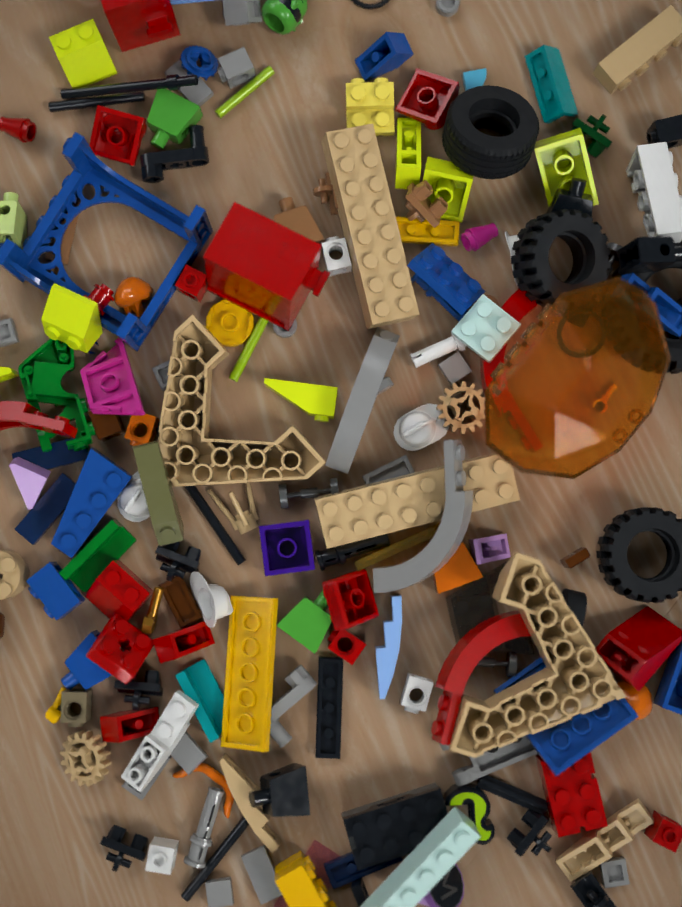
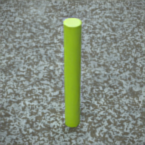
(244, 92)
(248, 349)

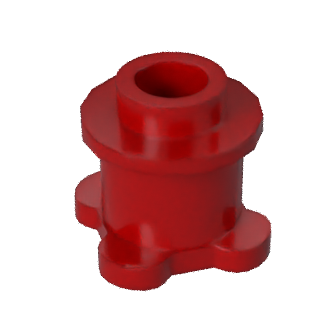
(101, 295)

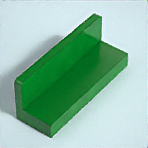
(98, 554)

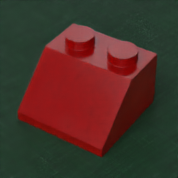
(118, 591)

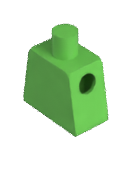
(171, 118)
(307, 622)

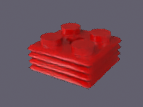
(350, 599)
(107, 651)

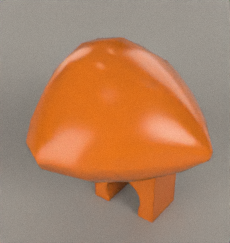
(131, 294)
(639, 701)

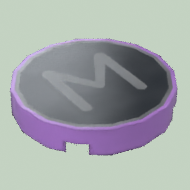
(448, 890)

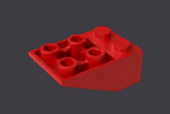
(639, 646)

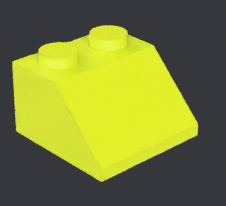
(83, 54)
(449, 184)
(71, 319)

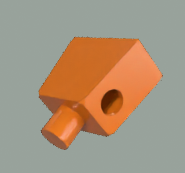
(457, 571)

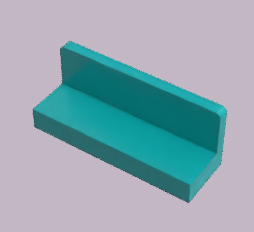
(551, 83)
(201, 686)

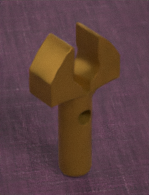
(151, 618)

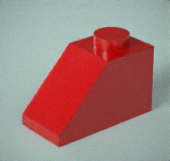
(183, 642)
(128, 724)

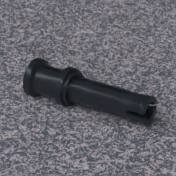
(340, 553)

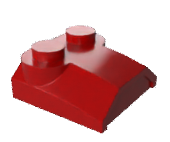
(428, 98)
(117, 135)

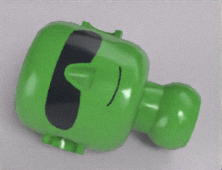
(284, 15)

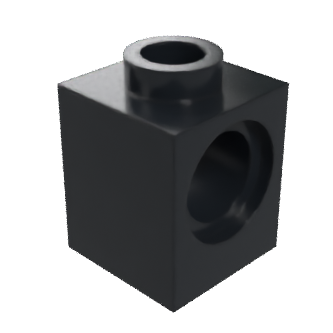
(666, 130)

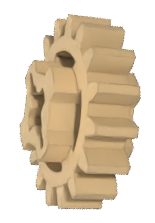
(451, 403)
(85, 758)

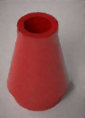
(19, 128)

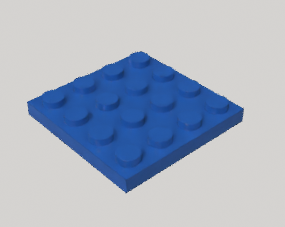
(575, 738)

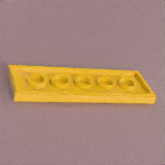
(249, 673)

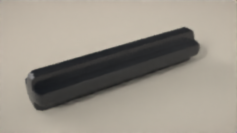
(513, 794)

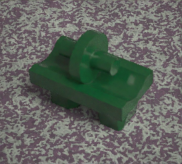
(599, 141)

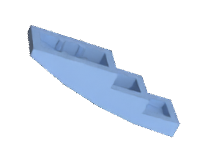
(387, 654)

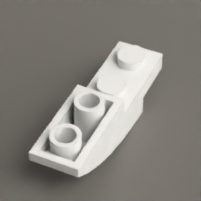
(161, 741)

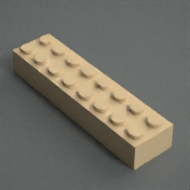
(369, 226)
(410, 500)

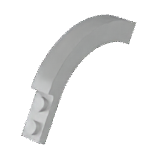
(449, 533)

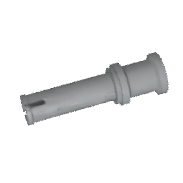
(201, 839)

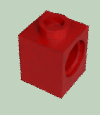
(192, 283)
(348, 655)
(664, 831)

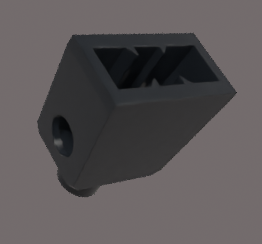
(572, 198)
(648, 255)
(283, 792)

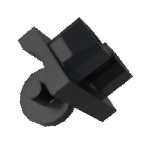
(169, 555)
(150, 687)
(114, 840)
(523, 842)
(591, 892)

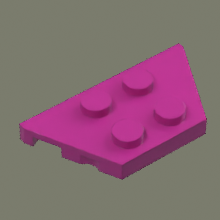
(111, 383)

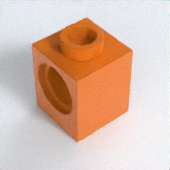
(137, 420)

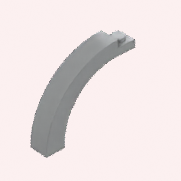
(361, 400)

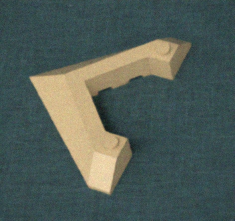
(185, 423)
(570, 684)

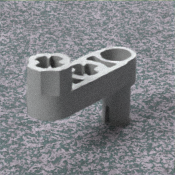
(301, 683)

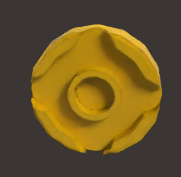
(229, 323)

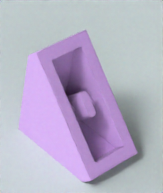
(29, 479)
(489, 548)

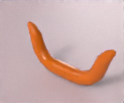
(216, 777)

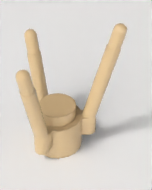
(244, 520)

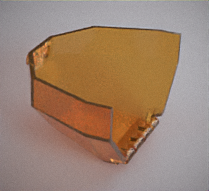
(578, 381)

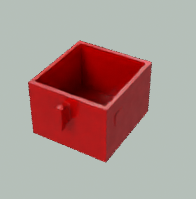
(140, 21)
(263, 266)

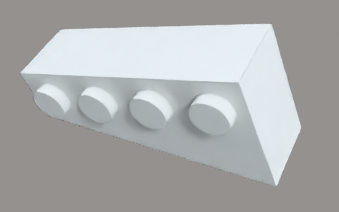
(657, 190)

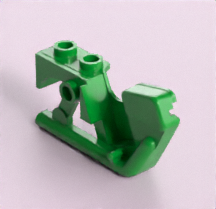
(41, 382)

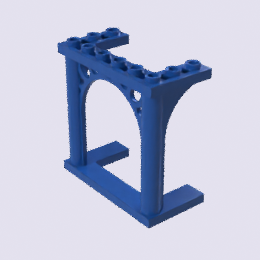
(90, 170)

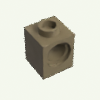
(81, 696)

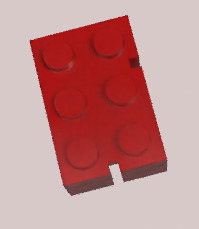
(573, 797)

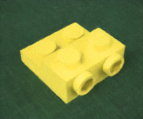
(371, 105)

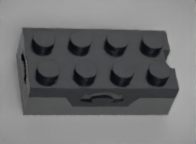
(393, 824)

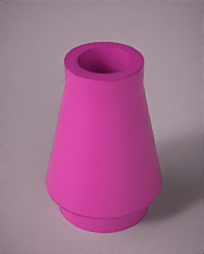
(478, 236)

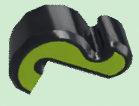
(477, 808)

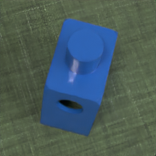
(83, 669)

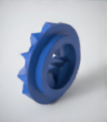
(208, 61)

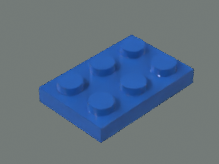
(446, 278)

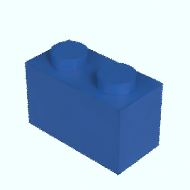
(54, 591)

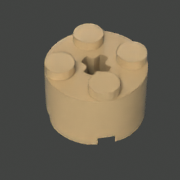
(14, 573)

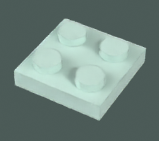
(486, 328)

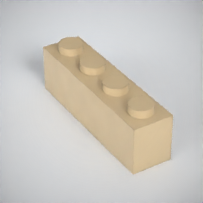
(640, 50)

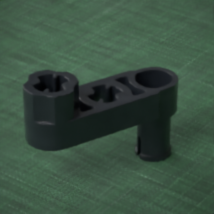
(156, 162)

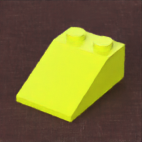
(561, 160)

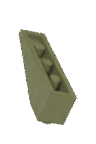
(159, 494)

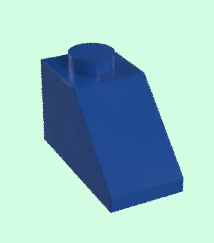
(384, 55)

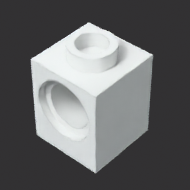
(340, 265)
(414, 681)
(162, 855)

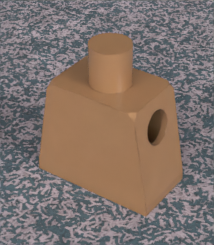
(298, 220)

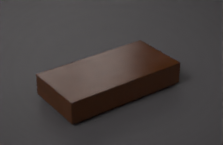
(181, 601)

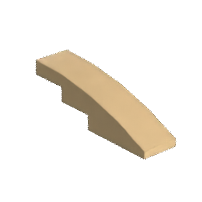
(240, 787)
(600, 843)

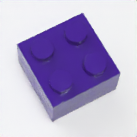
(287, 548)

